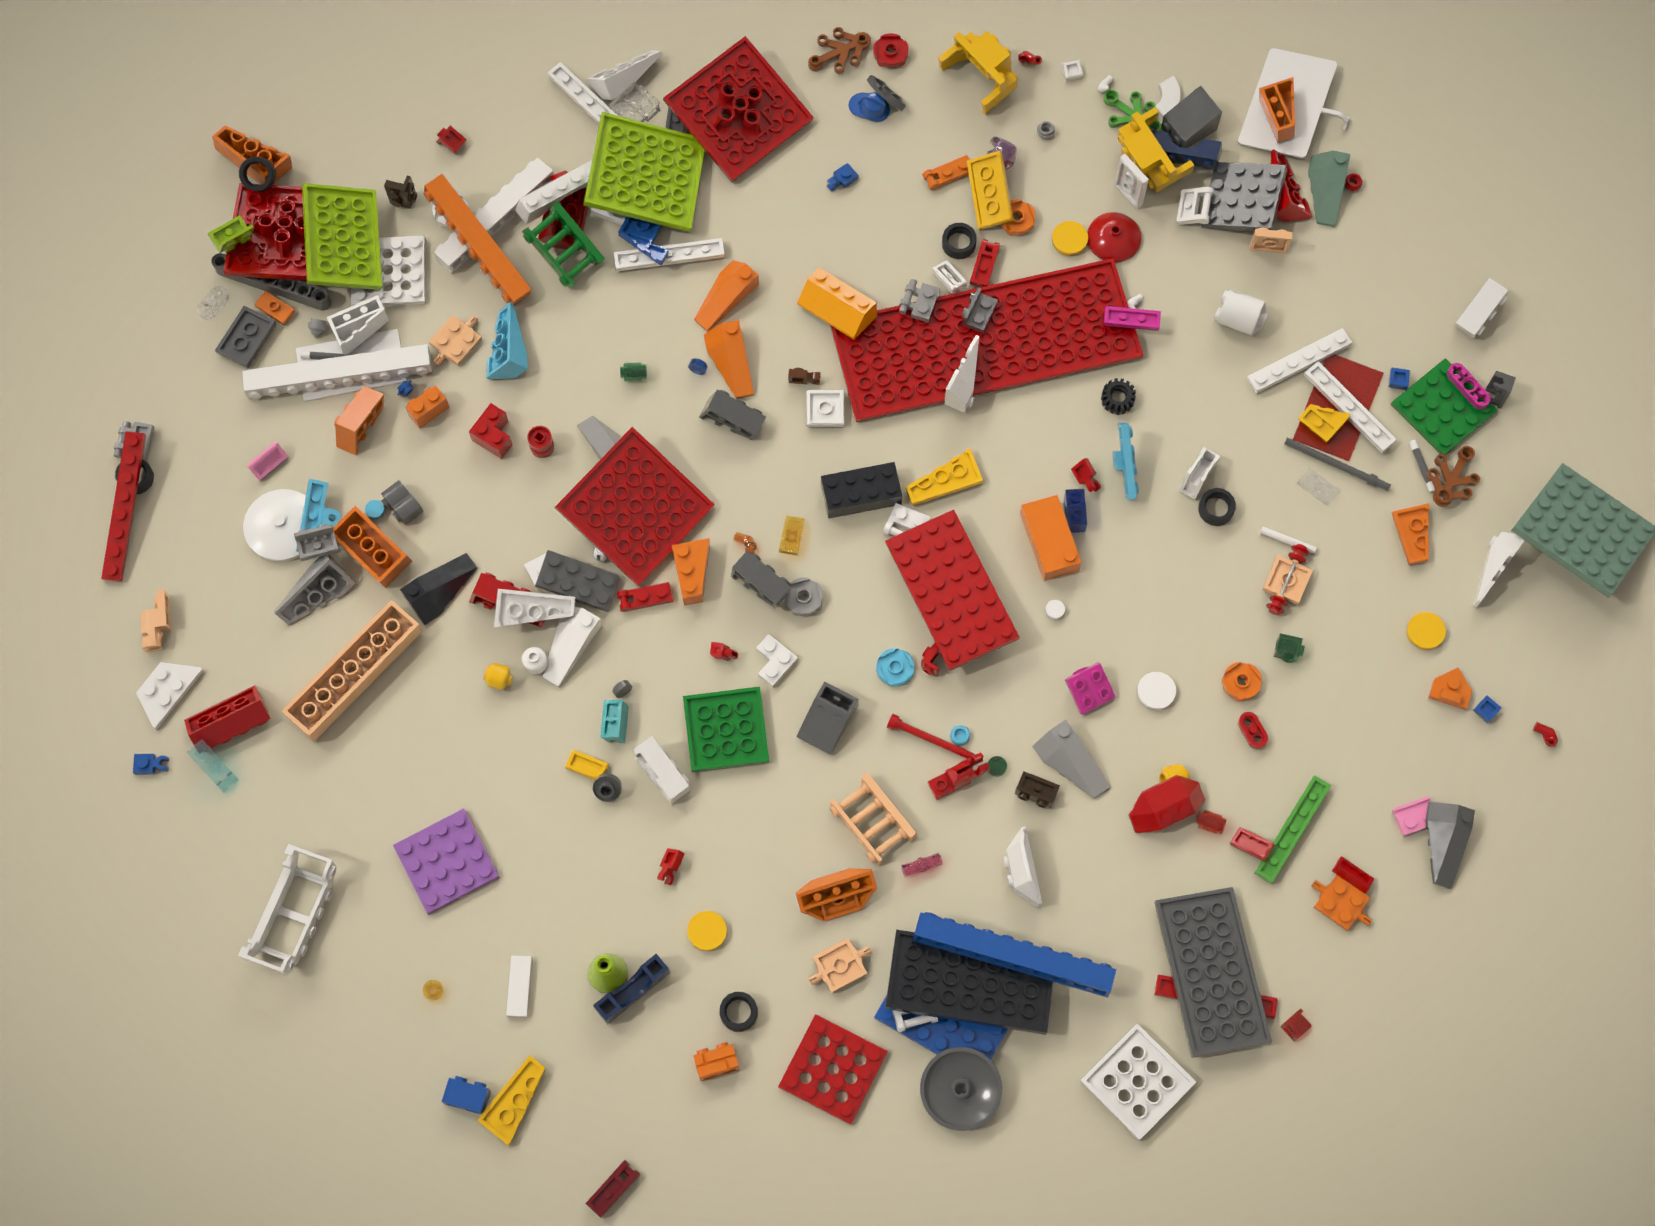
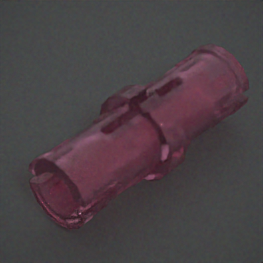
(921, 864)

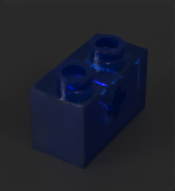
(1075, 510)

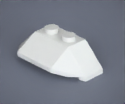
(1022, 869)

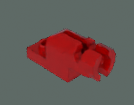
(958, 776)

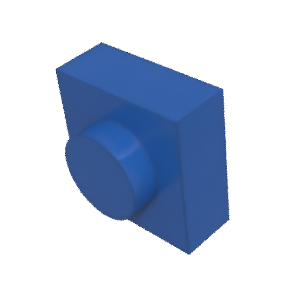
(1399, 378)
(1487, 709)

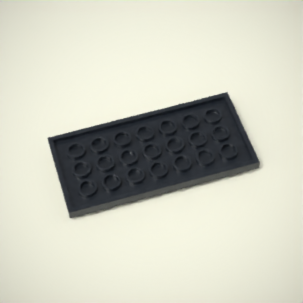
(964, 989)

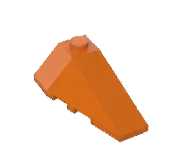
(727, 291)
(728, 353)

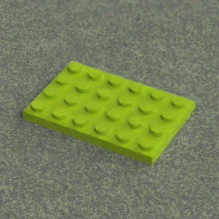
(341, 236)

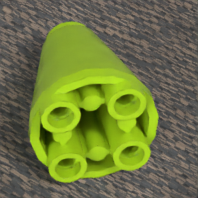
(607, 979)

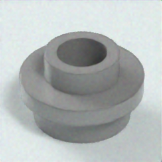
(1046, 125)

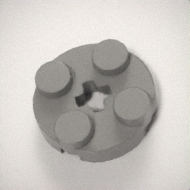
(813, 602)

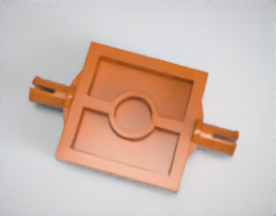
(1341, 902)

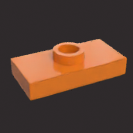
(274, 308)

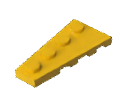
(954, 476)
(510, 1104)

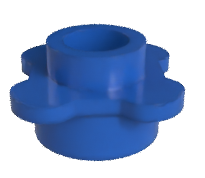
(405, 388)

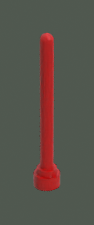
(896, 723)

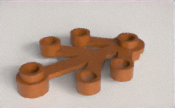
(840, 49)
(1451, 479)

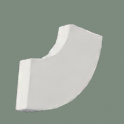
(1170, 95)

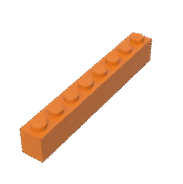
(477, 240)

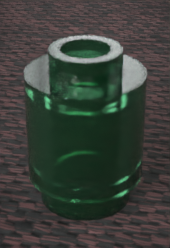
(633, 371)

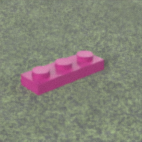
(1132, 318)

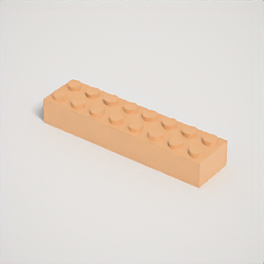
(352, 671)

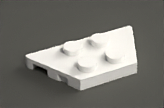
(166, 689)

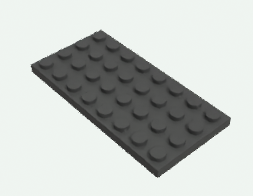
(1212, 972)

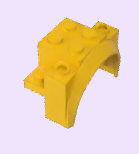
(990, 59)
(1147, 153)

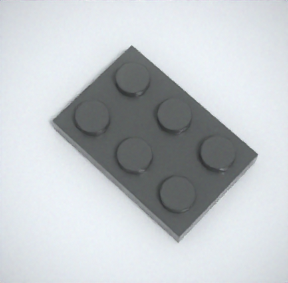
(245, 337)

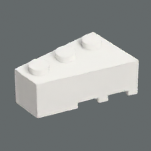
(1482, 308)
(357, 323)

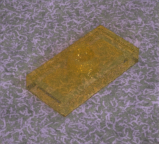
(791, 535)

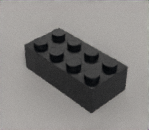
(861, 490)

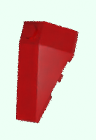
(1291, 204)

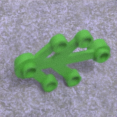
(1127, 110)

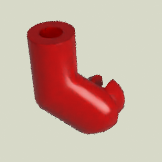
(1029, 58)
(1548, 734)

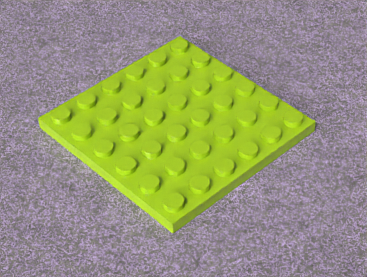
(644, 172)

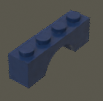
(1203, 155)
(639, 984)

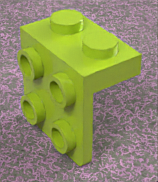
(230, 234)

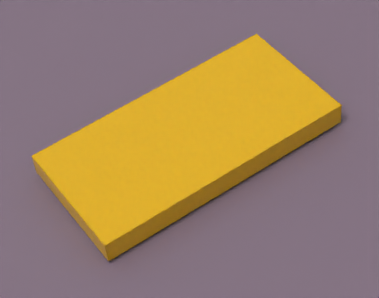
(990, 190)

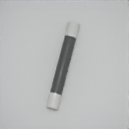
(319, 355)
(1421, 463)

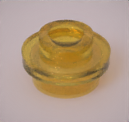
(428, 985)

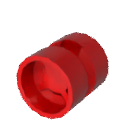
(540, 441)

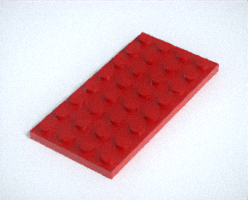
(952, 590)

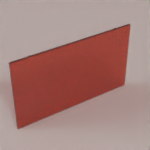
(1362, 384)

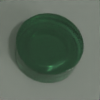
(997, 766)

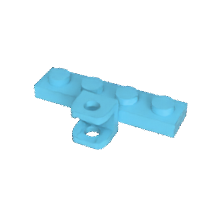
(1125, 460)
(314, 511)

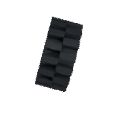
(1121, 386)

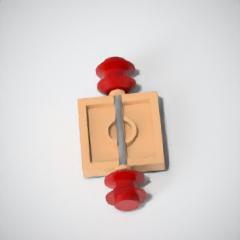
(1287, 579)

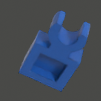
(146, 764)

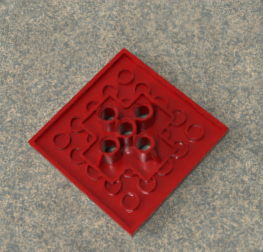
(735, 141)
(278, 235)

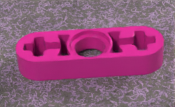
(1455, 379)

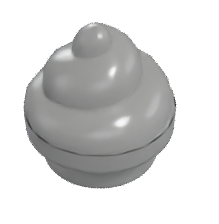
(317, 326)

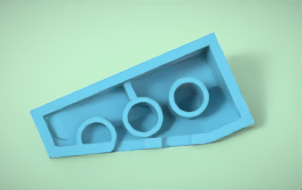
(509, 350)

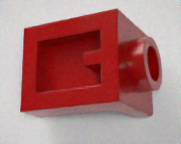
(451, 139)

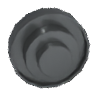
(607, 787)

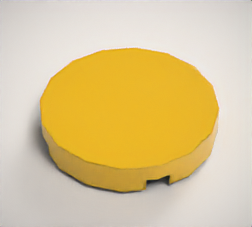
(1069, 238)
(1426, 630)
(707, 930)

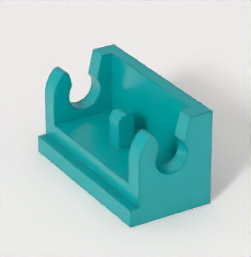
(614, 721)

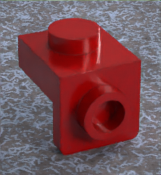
(929, 656)

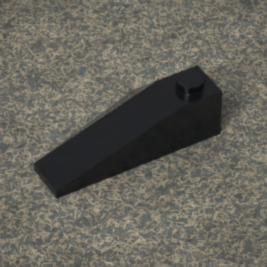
(436, 588)

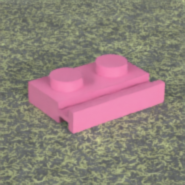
(1412, 816)

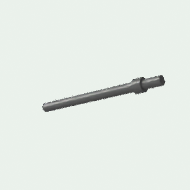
(1370, 479)

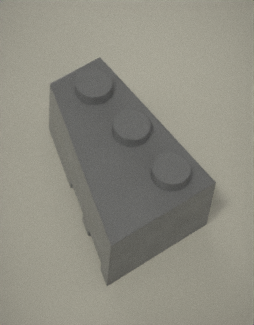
(733, 413)
(761, 579)

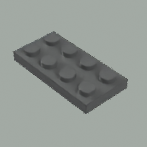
(577, 579)

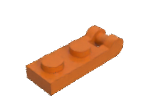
(947, 173)

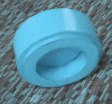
(374, 509)
(960, 735)

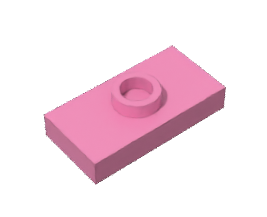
(267, 461)

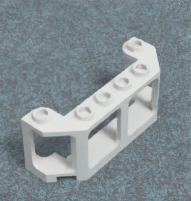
(274, 908)

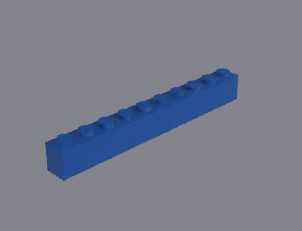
(1014, 954)

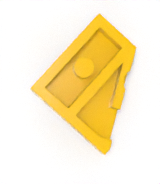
(1323, 421)

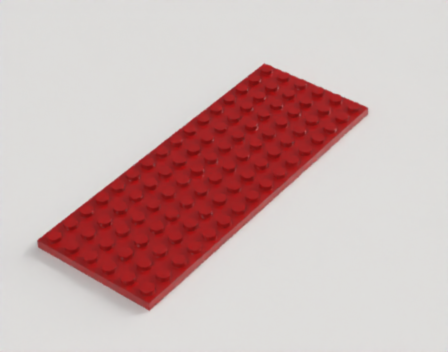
(1037, 333)

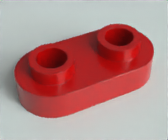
(1252, 731)

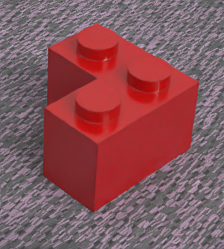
(488, 431)

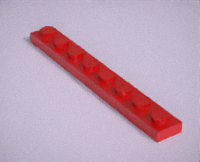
(123, 506)

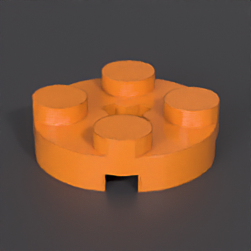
(1025, 223)
(1252, 683)

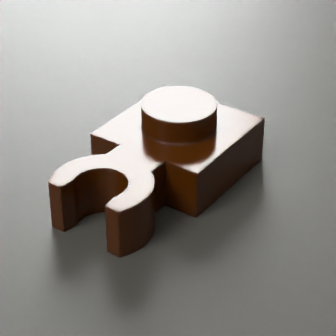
(801, 376)

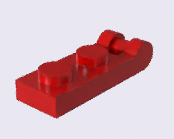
(984, 263)
(645, 597)

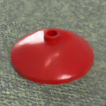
(1107, 244)

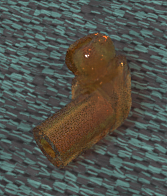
(747, 540)

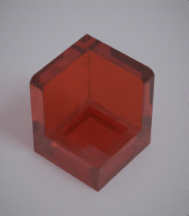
(1296, 1025)

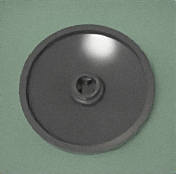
(961, 1088)

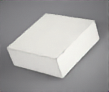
(1072, 70)

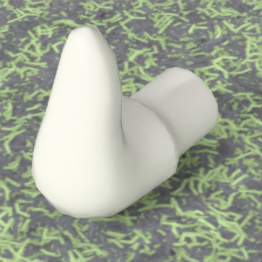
(1104, 85)
(1134, 301)

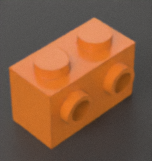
(427, 406)

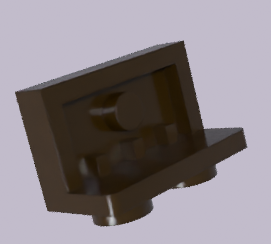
(401, 194)
(1037, 790)

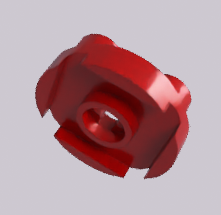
(887, 59)

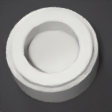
(1055, 609)

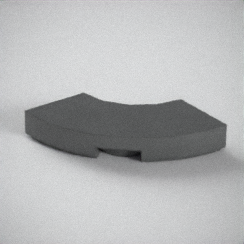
(886, 93)

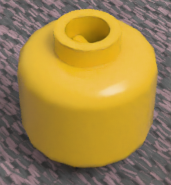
(498, 676)
(1172, 770)

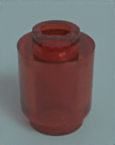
(1210, 822)

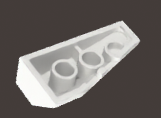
(961, 386)
(1496, 559)

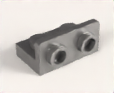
(979, 311)

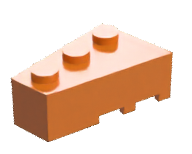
(356, 419)
(691, 567)

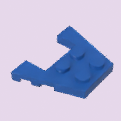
(642, 236)

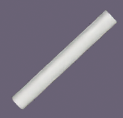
(1286, 539)

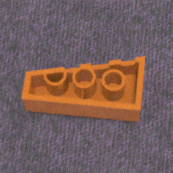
(238, 148)

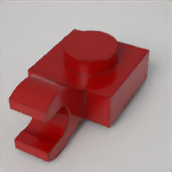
(1084, 474)
(670, 862)

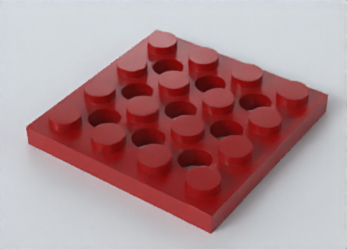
(838, 1037)

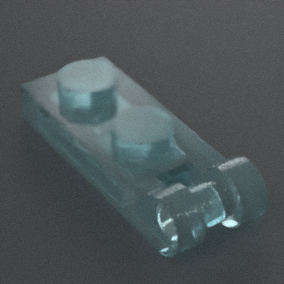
(212, 765)

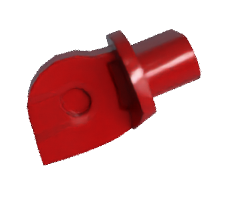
(722, 651)

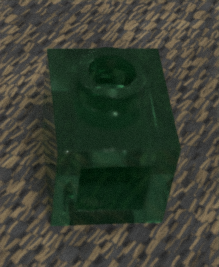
(1288, 648)

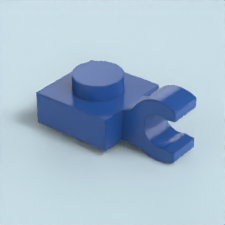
(843, 176)

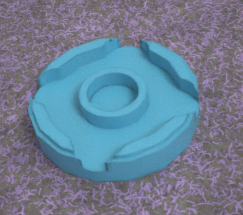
(895, 667)

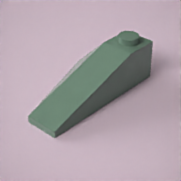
(1327, 179)

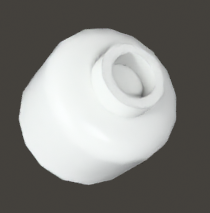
(534, 660)

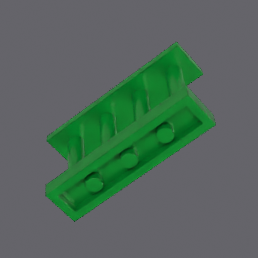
(569, 228)

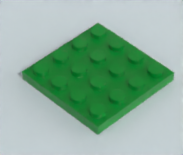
(1440, 409)
(725, 729)

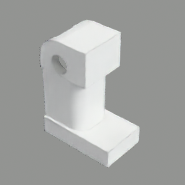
(1198, 473)

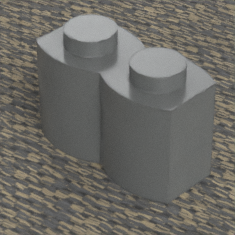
(401, 502)

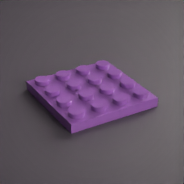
(446, 861)

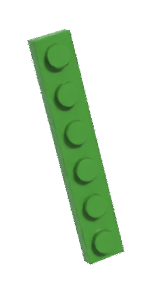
(1293, 828)

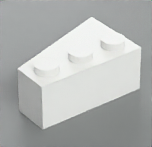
(661, 770)

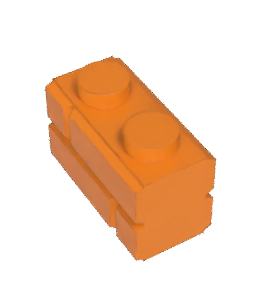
(716, 1061)

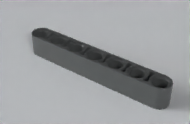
(278, 287)

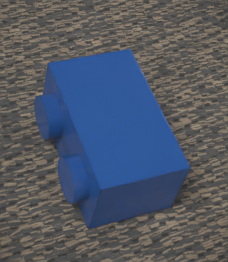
(466, 1095)

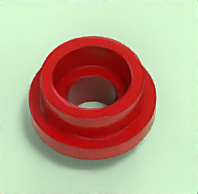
(1353, 178)

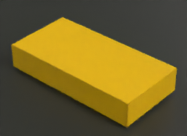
(586, 765)

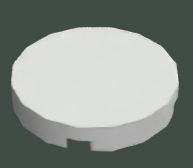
(1156, 690)

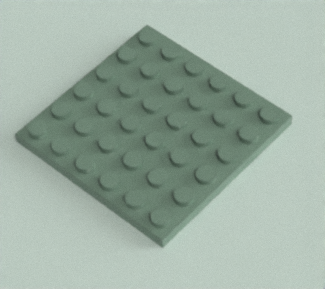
(1585, 530)

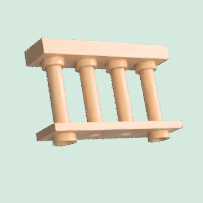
(880, 801)

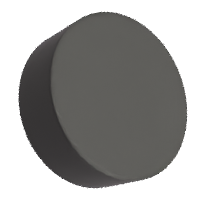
(622, 688)

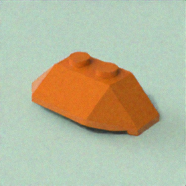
(837, 893)

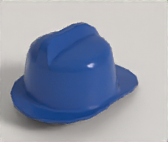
(869, 106)

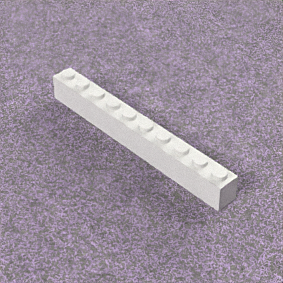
(337, 371)

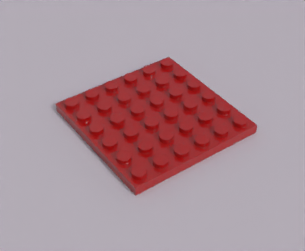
(634, 506)

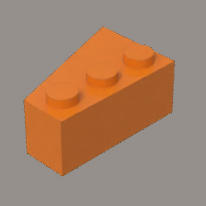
(1279, 108)

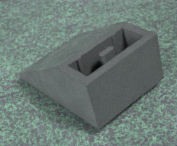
(828, 718)

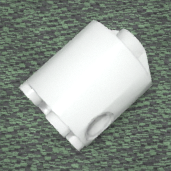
(1241, 312)

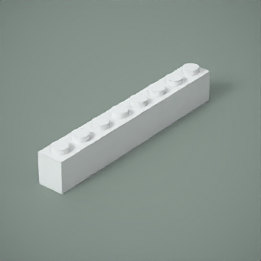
(496, 212)

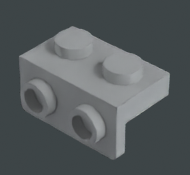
(316, 542)

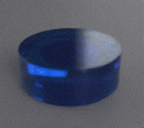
(698, 366)

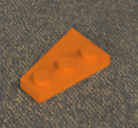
(1413, 532)

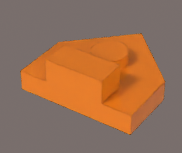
(1451, 689)

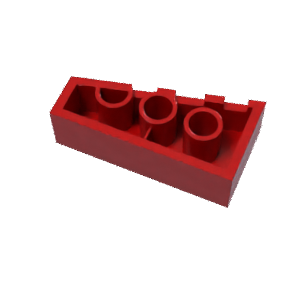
(486, 592)

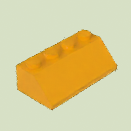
(837, 303)

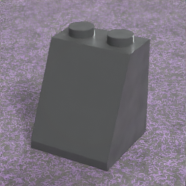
(1192, 119)

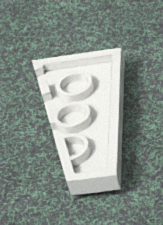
(524, 607)

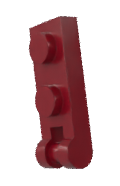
(612, 1189)

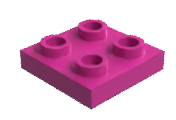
(1090, 688)

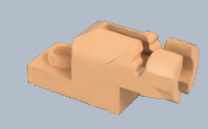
(155, 623)

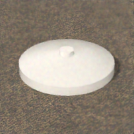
(272, 524)

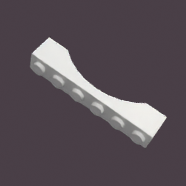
(539, 201)

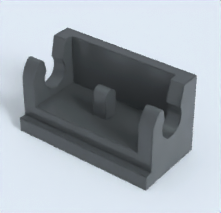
(1501, 386)

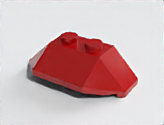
(1166, 804)

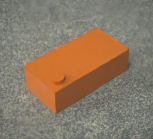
(1050, 537)
(370, 546)

